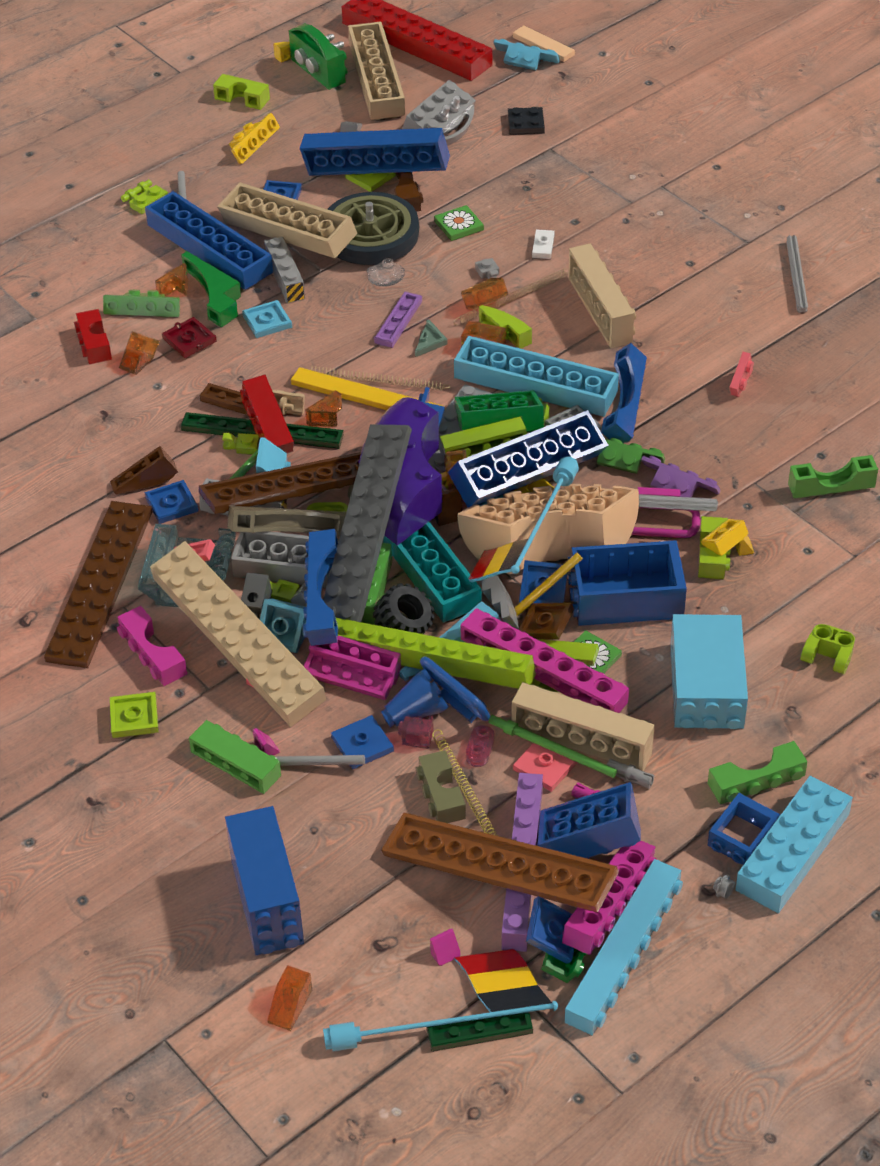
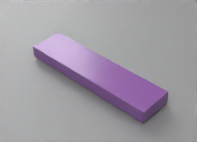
(398, 319)

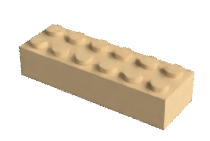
(601, 295)
(583, 726)

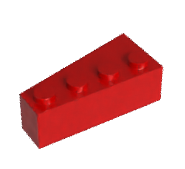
(265, 412)

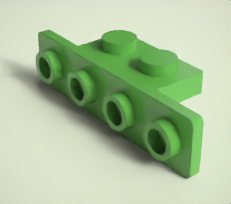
(141, 304)
(626, 456)

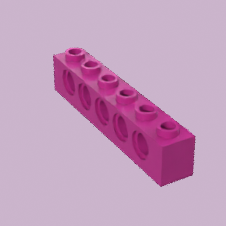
(587, 928)

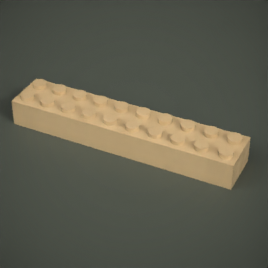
(238, 634)

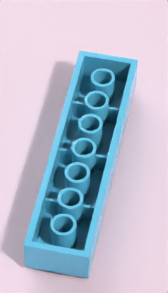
(523, 370)

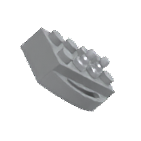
(443, 110)

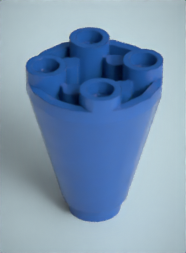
(415, 699)

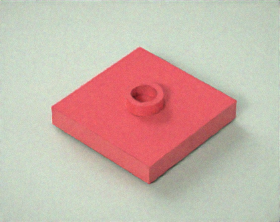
(546, 762)

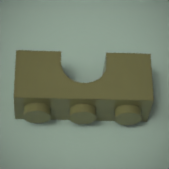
(445, 803)

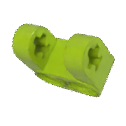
(831, 643)

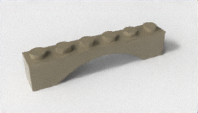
(277, 519)

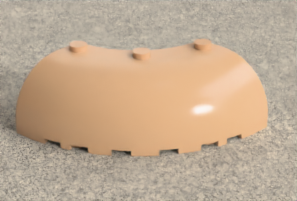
(574, 520)

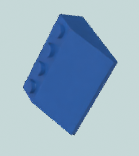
(592, 823)

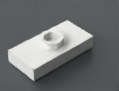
(543, 244)

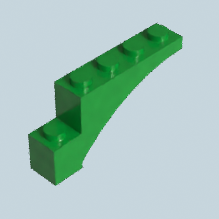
(220, 288)

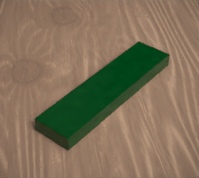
(478, 1031)

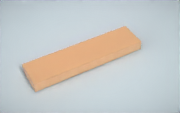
(537, 39)

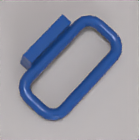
(455, 693)

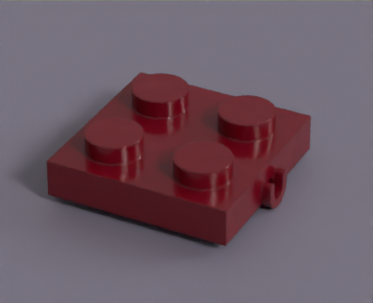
(189, 337)

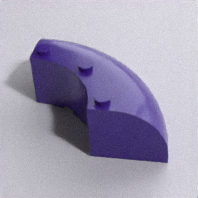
(419, 485)

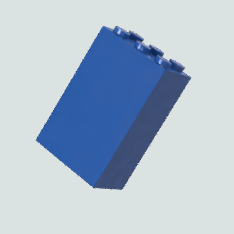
(627, 583)
(264, 880)

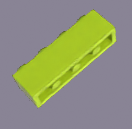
(483, 437)

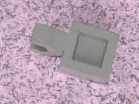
(487, 268)

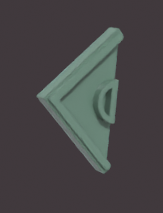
(430, 339)

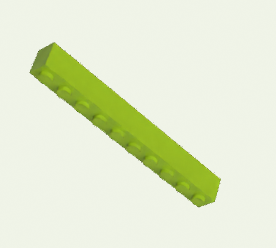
(452, 656)

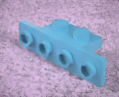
(524, 56)

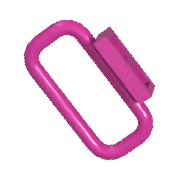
(659, 532)

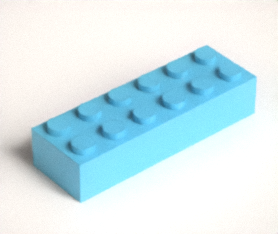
(793, 844)

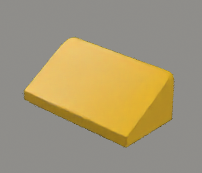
(725, 536)

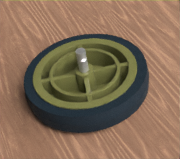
(383, 224)

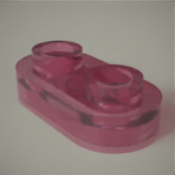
(482, 741)

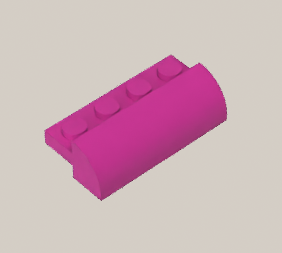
(355, 666)

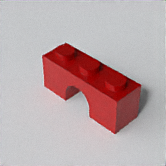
(92, 336)

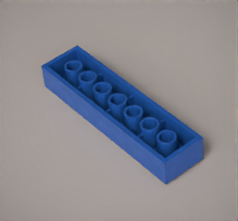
(375, 151)
(209, 239)
(526, 458)

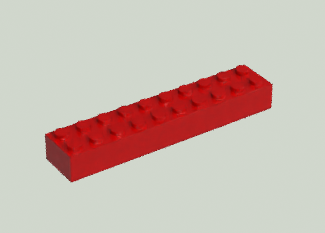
(422, 37)

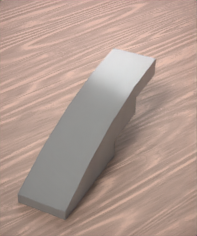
(500, 599)

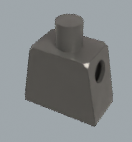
(255, 590)

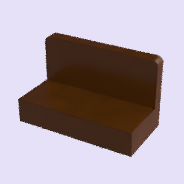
(450, 507)

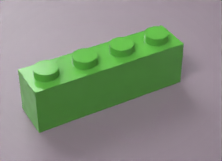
(379, 582)
(235, 756)

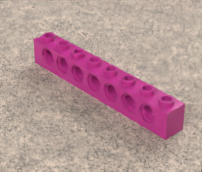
(551, 666)

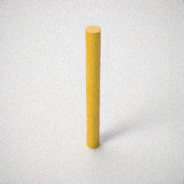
(550, 581)

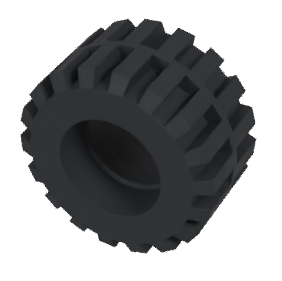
(411, 603)

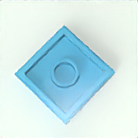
(267, 319)

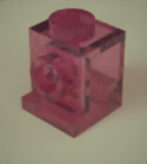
(416, 731)

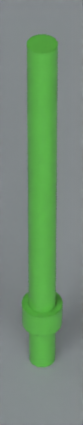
(511, 728)

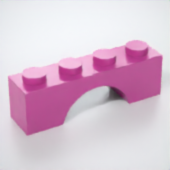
(164, 662)

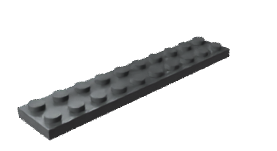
(366, 520)

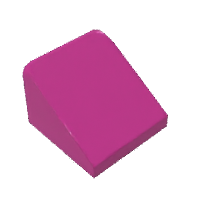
(264, 742)
(444, 947)

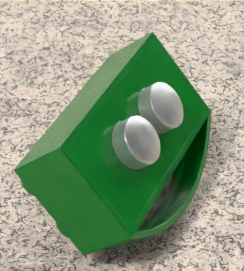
(317, 55)

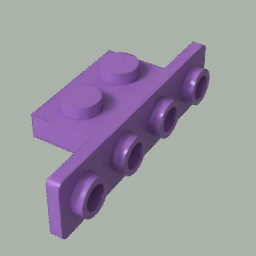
(672, 478)

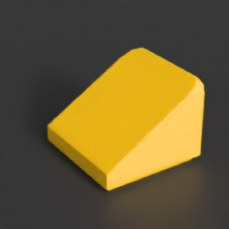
(282, 51)
(744, 547)

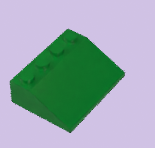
(492, 408)

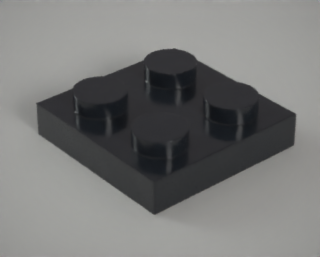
(526, 120)

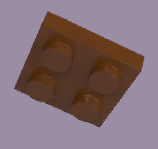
(547, 620)

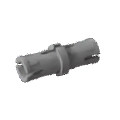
(632, 774)

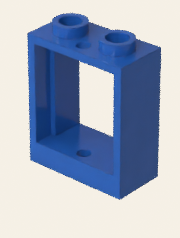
(749, 811)

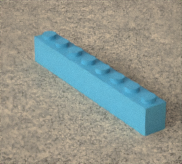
(622, 947)

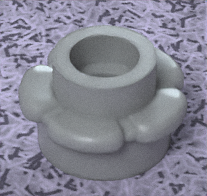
(724, 886)

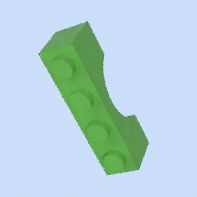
(855, 475)
(729, 780)

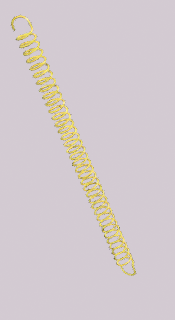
(466, 796)

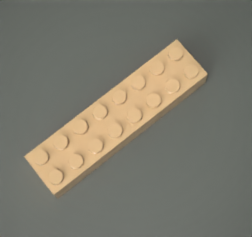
(376, 71)
(285, 217)

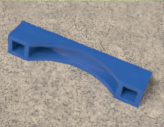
(631, 366)
(320, 619)

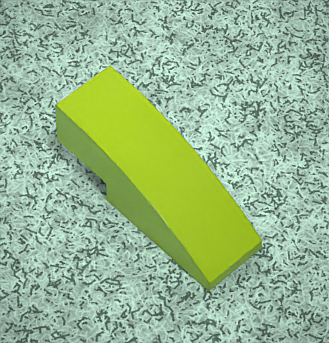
(516, 330)

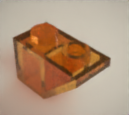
(138, 352)

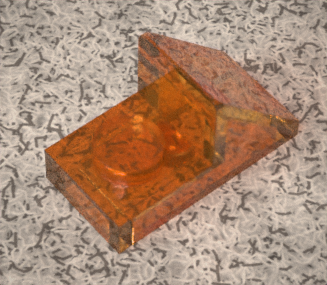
(174, 280)
(324, 411)

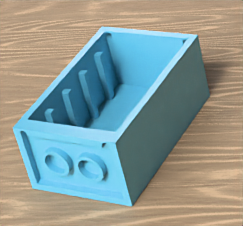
(708, 671)

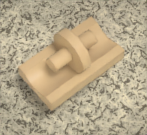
(290, 402)

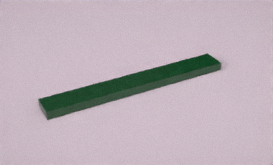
(300, 434)

